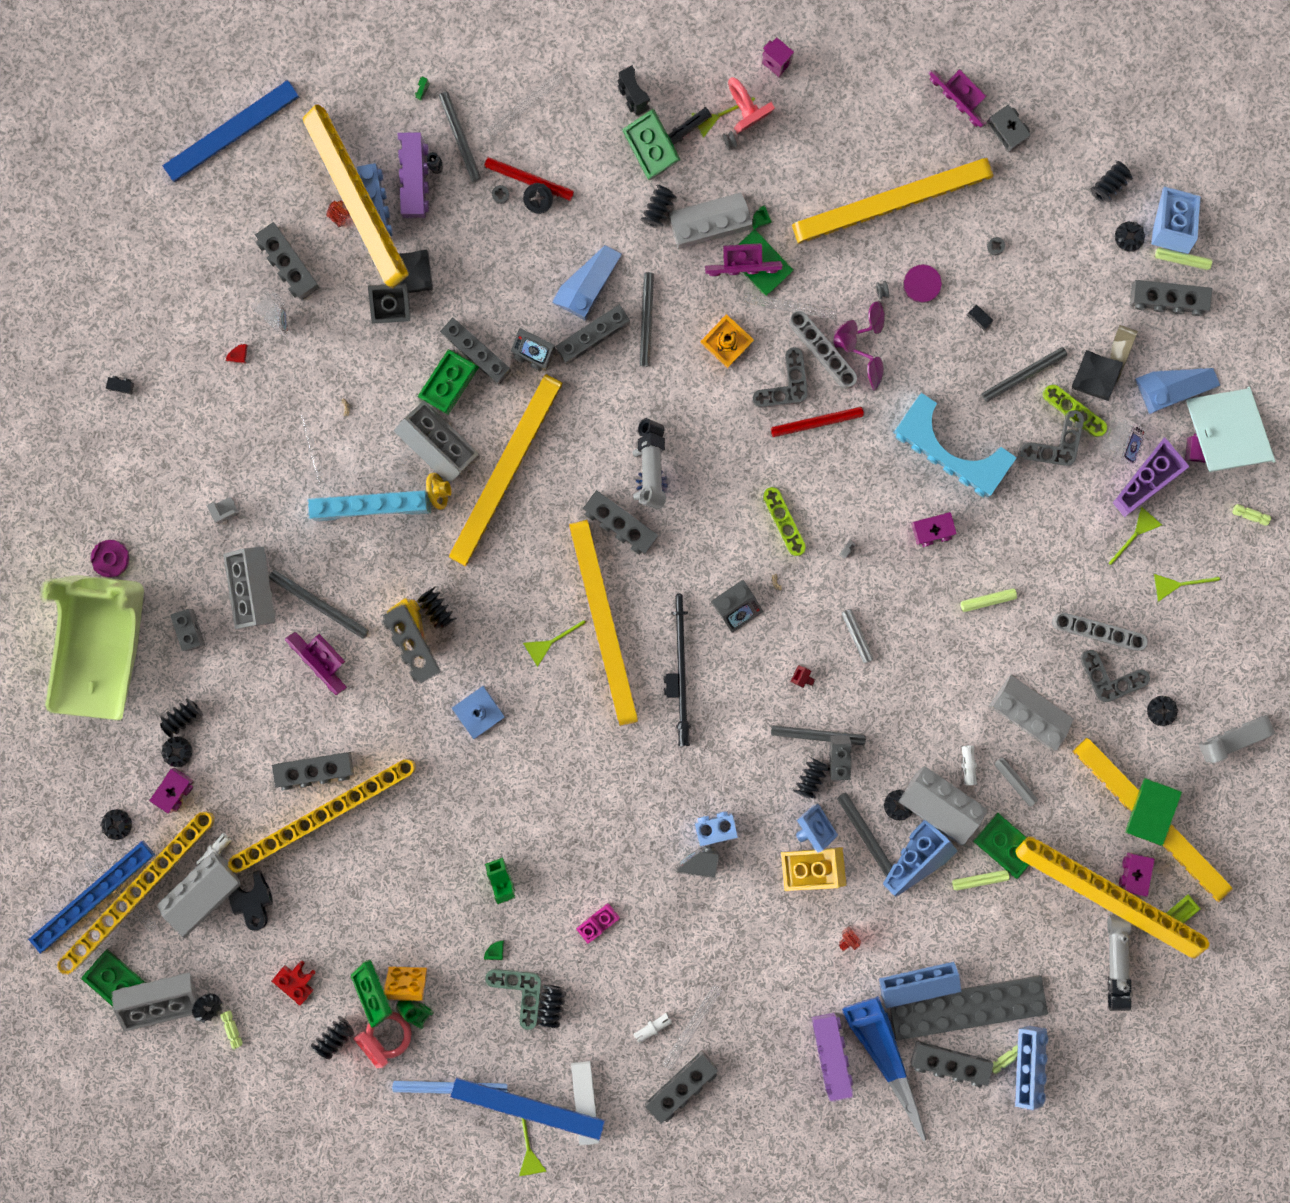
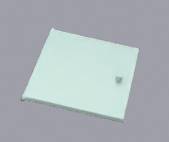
(1232, 430)

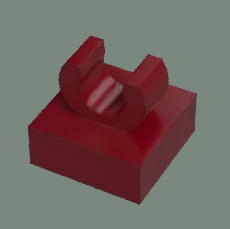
(802, 676)

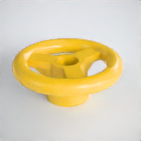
(440, 489)

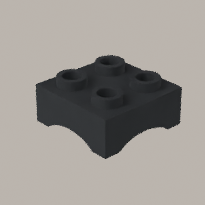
(636, 98)
(419, 271)
(1097, 375)

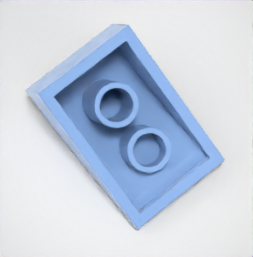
(1176, 220)

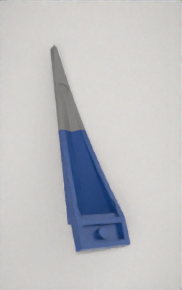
(875, 1033)

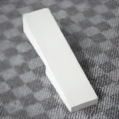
(584, 1094)

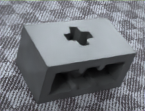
(1010, 137)
(187, 630)
(840, 757)

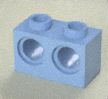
(716, 834)

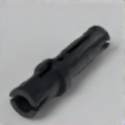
(692, 123)

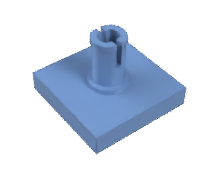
(478, 712)
(816, 828)

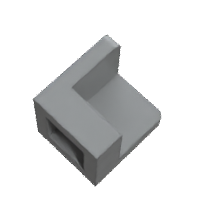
(222, 510)

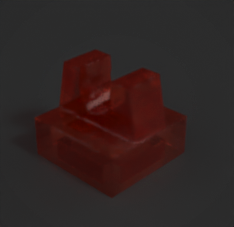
(337, 213)
(849, 939)

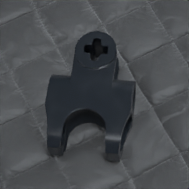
(253, 903)

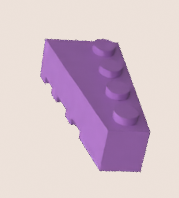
(412, 175)

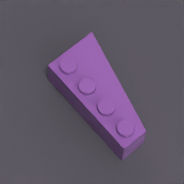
(1157, 472)
(832, 1057)

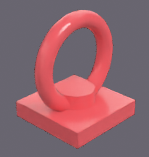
(751, 112)
(374, 1049)

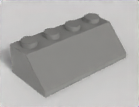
(710, 220)
(436, 442)
(249, 587)
(1032, 713)
(943, 805)
(198, 894)
(154, 1002)

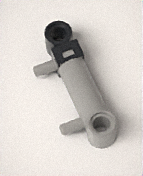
(650, 447)
(1119, 982)

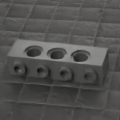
(271, 235)
(1200, 295)
(593, 334)
(475, 351)
(600, 501)
(430, 667)
(283, 778)
(982, 1066)
(669, 1090)

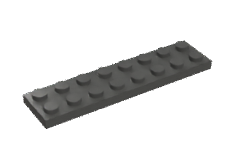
(971, 1008)

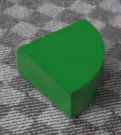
(424, 84)
(761, 218)
(495, 951)

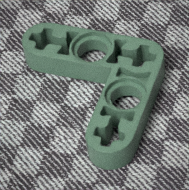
(527, 991)

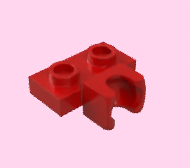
(294, 982)

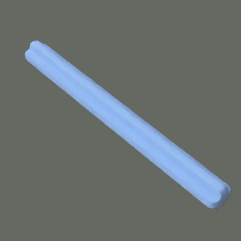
(434, 1087)

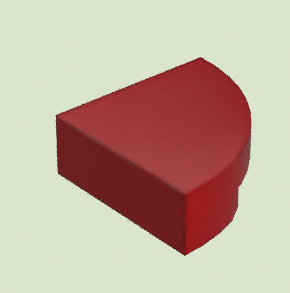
(238, 354)

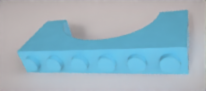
(918, 431)
(388, 503)

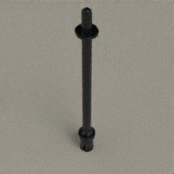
(683, 725)

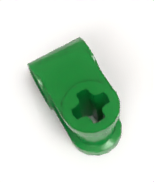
(414, 1012)

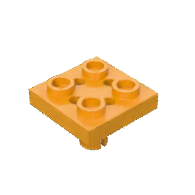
(727, 340)
(405, 987)

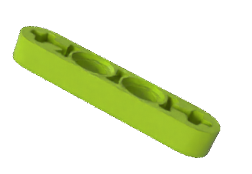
(1075, 406)
(787, 520)

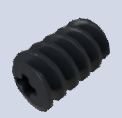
(1111, 181)
(658, 206)
(436, 608)
(180, 718)
(811, 779)
(552, 1006)
(334, 1039)

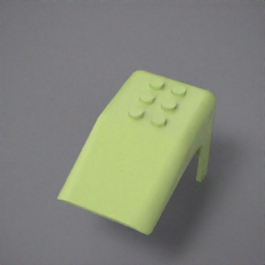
(93, 644)

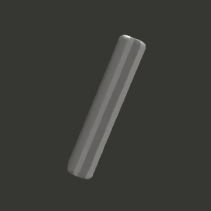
(857, 635)
(1016, 782)

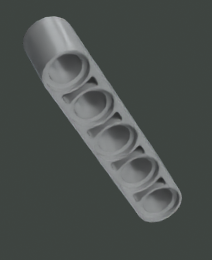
(821, 340)
(1108, 631)

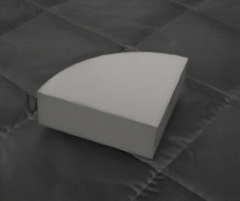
(847, 549)

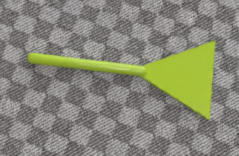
(705, 127)
(1144, 524)
(1165, 586)
(538, 649)
(530, 1164)

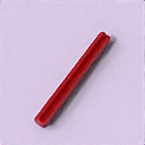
(527, 178)
(818, 421)

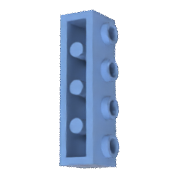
(371, 178)
(920, 985)
(1031, 1067)

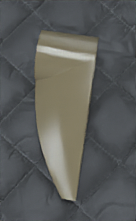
(1122, 345)

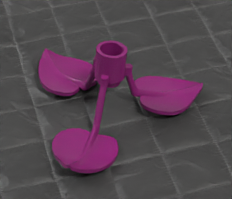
(846, 338)

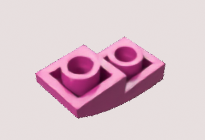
(597, 923)

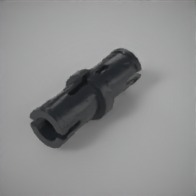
(432, 164)

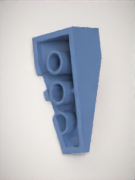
(584, 286)
(1173, 386)
(921, 857)

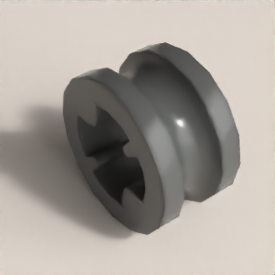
(729, 140)
(505, 191)
(996, 240)
(882, 290)

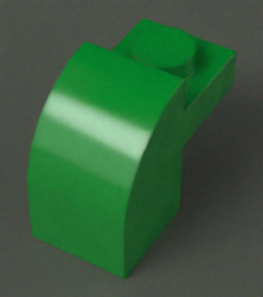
(500, 880)

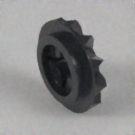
(533, 205)
(1129, 245)
(1156, 704)
(185, 753)
(889, 806)
(124, 827)
(209, 1000)

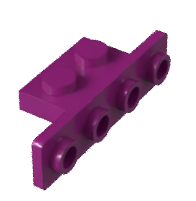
(963, 92)
(743, 259)
(320, 658)

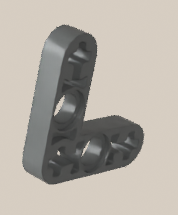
(787, 390)
(1063, 447)
(1105, 682)

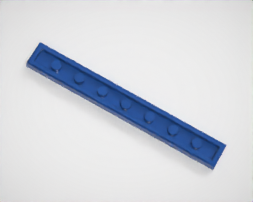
(230, 131)
(92, 897)
(527, 1108)

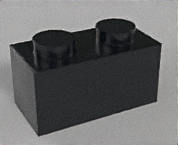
(980, 317)
(118, 385)
(671, 689)

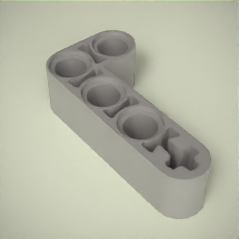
(1237, 738)

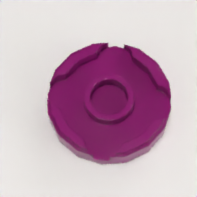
(922, 283)
(115, 559)

